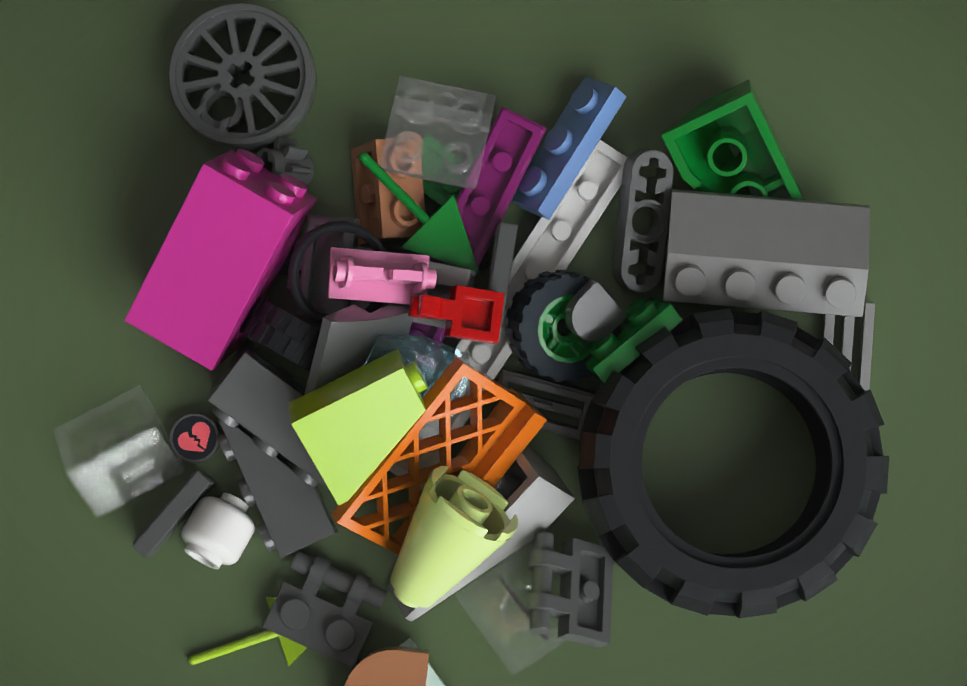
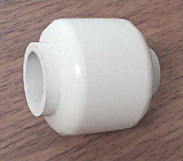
(218, 530)

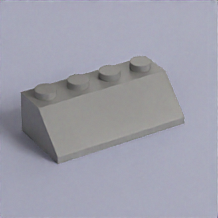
(767, 253)

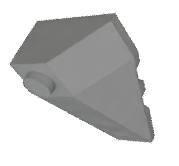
(535, 497)

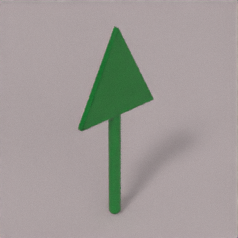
(441, 234)

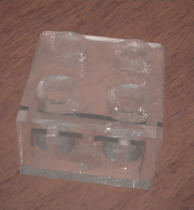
(438, 132)

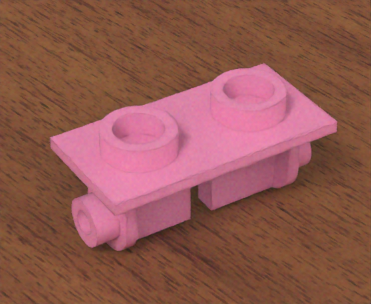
(378, 276)

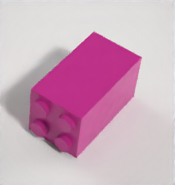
(220, 256)

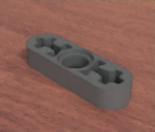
(656, 236)

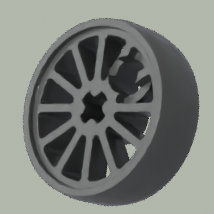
(223, 85)

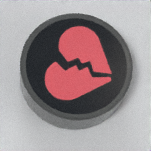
(195, 438)

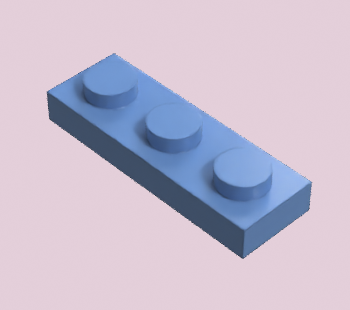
(568, 147)

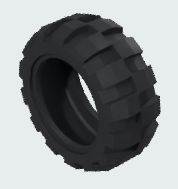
(845, 487)

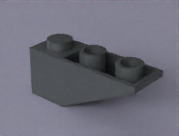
(289, 506)

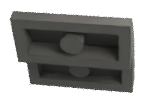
(348, 339)

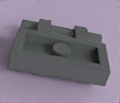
(584, 590)
(321, 624)

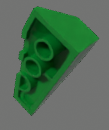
(731, 147)

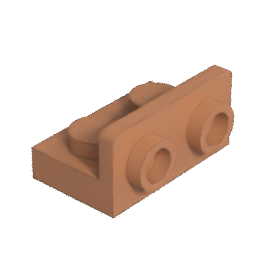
(376, 205)

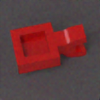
(468, 312)

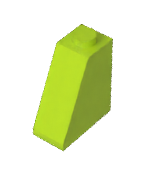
(358, 420)

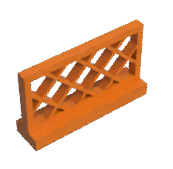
(487, 454)

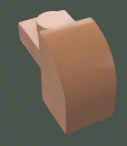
(391, 668)

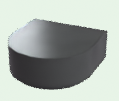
(593, 313)

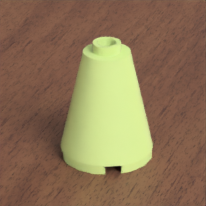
(450, 534)

